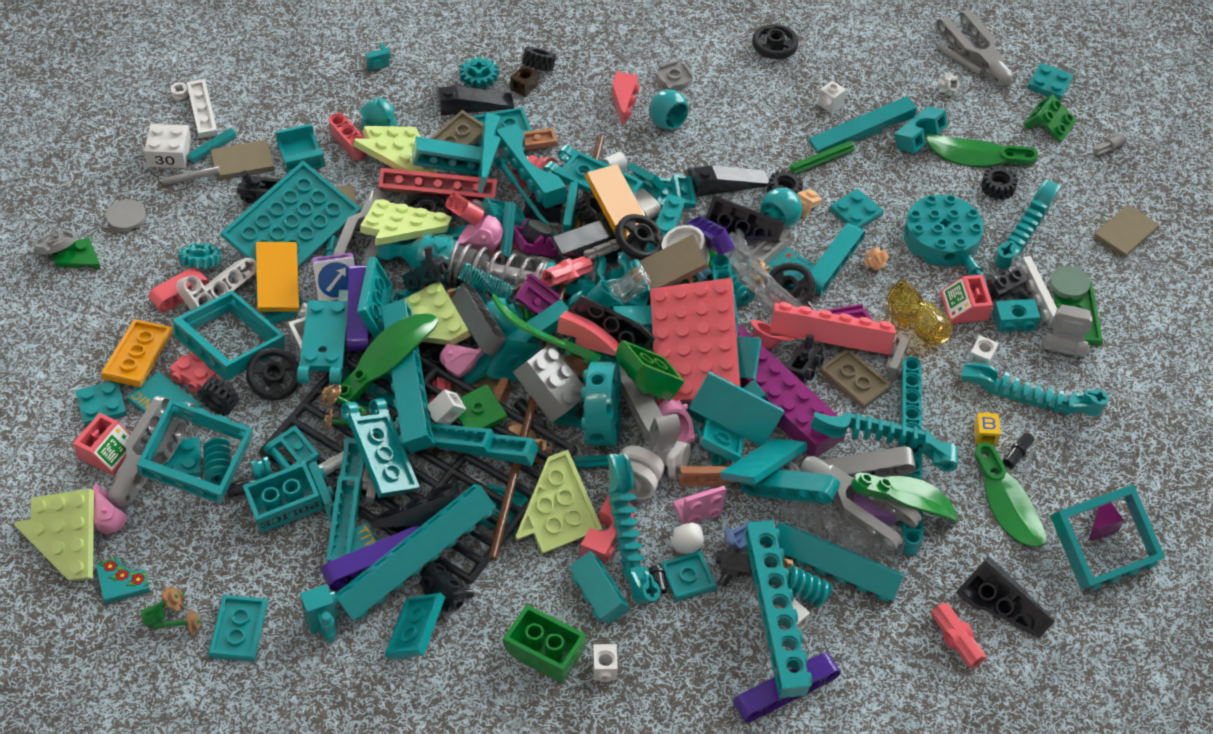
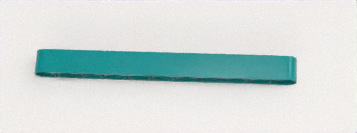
(912, 416)

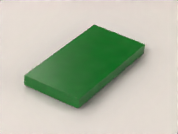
(1088, 302)

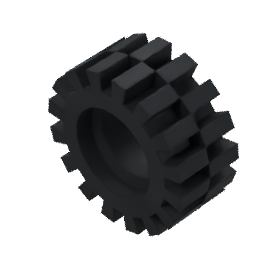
(539, 59)
(786, 179)
(997, 190)
(584, 210)
(218, 396)

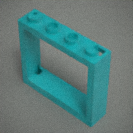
(184, 331)
(182, 480)
(1074, 551)

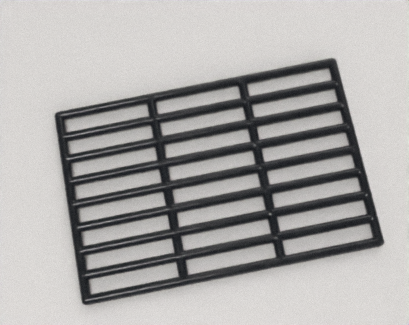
(450, 470)

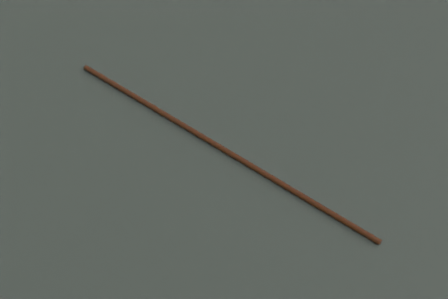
(513, 476)

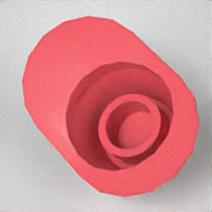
(769, 340)

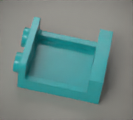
(299, 145)

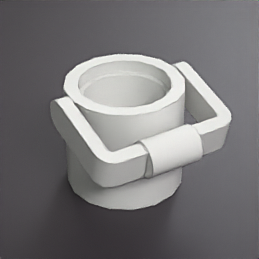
(675, 457)

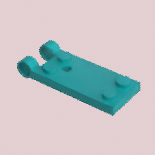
(579, 162)
(323, 330)
(382, 456)

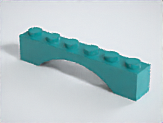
(546, 186)

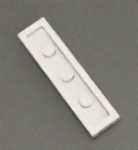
(202, 108)
(1039, 291)

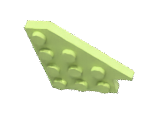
(391, 146)
(399, 222)
(436, 301)
(558, 507)
(63, 531)

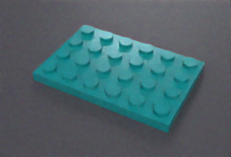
(296, 209)

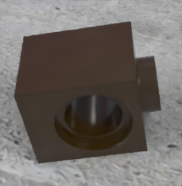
(523, 81)

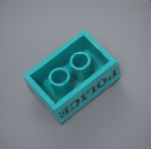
(283, 497)

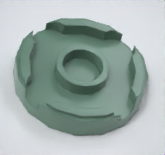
(1069, 282)

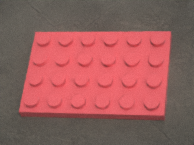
(696, 332)

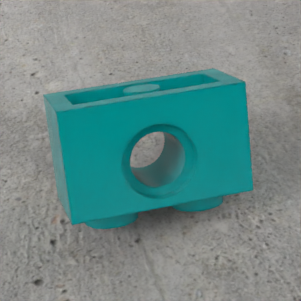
(1016, 315)

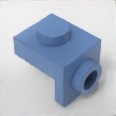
(735, 538)

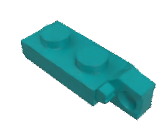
(325, 492)

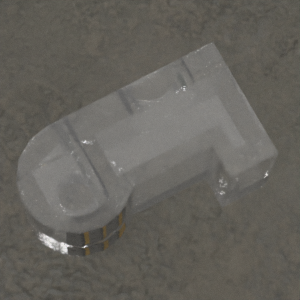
(630, 284)

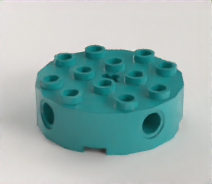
(943, 230)
(602, 404)

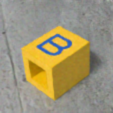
(987, 428)

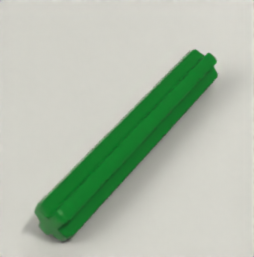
(822, 157)

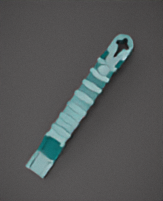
(1028, 224)
(1089, 402)
(943, 454)
(622, 480)

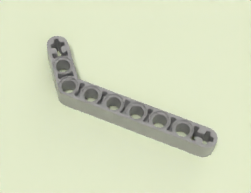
(658, 430)

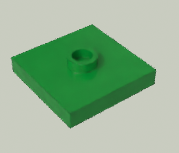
(481, 409)

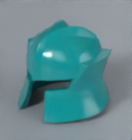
(378, 113)

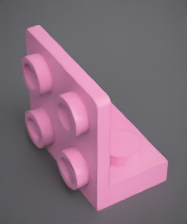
(700, 505)

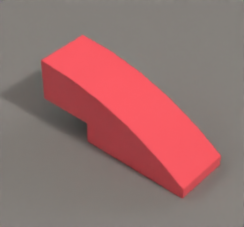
(587, 333)

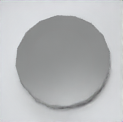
(677, 80)
(126, 215)
(54, 242)

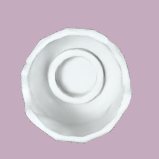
(687, 538)

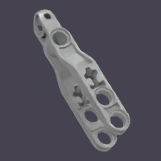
(987, 57)
(354, 222)
(127, 478)
(858, 516)

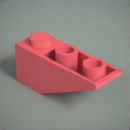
(623, 94)

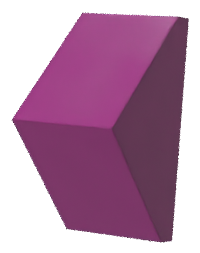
(1106, 522)

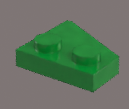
(77, 255)

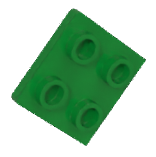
(1052, 116)

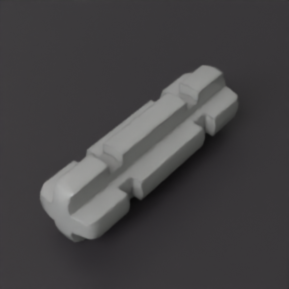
(601, 249)

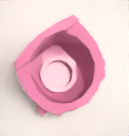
(484, 234)
(459, 359)
(676, 407)
(106, 516)

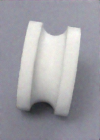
(182, 91)

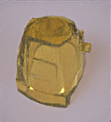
(903, 303)
(932, 324)

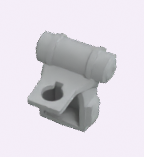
(1069, 332)

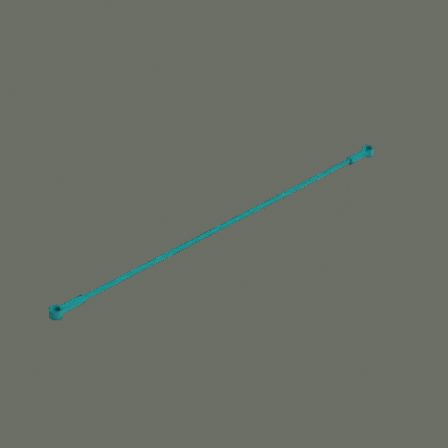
(502, 163)

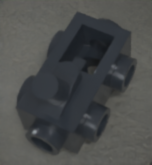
(254, 187)
(430, 270)
(1009, 282)
(806, 360)
(733, 564)
(438, 580)

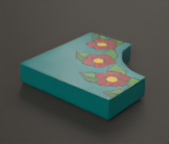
(119, 581)

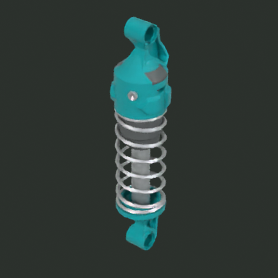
(458, 255)

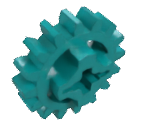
(479, 72)
(200, 256)

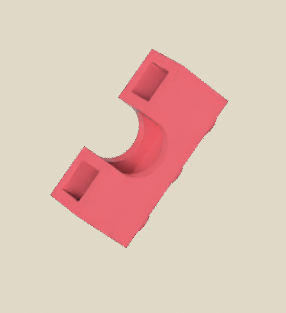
(602, 542)

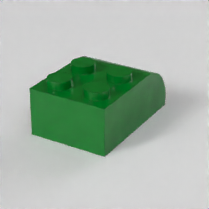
(649, 371)
(544, 643)

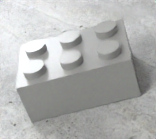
(550, 382)

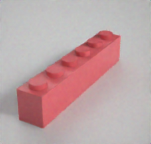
(434, 183)
(832, 328)

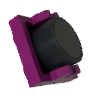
(535, 237)

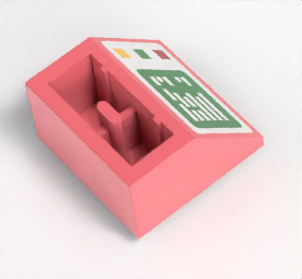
(967, 300)
(103, 444)

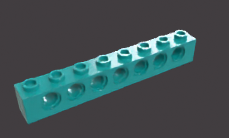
(787, 683)

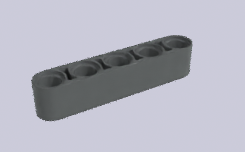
(478, 319)

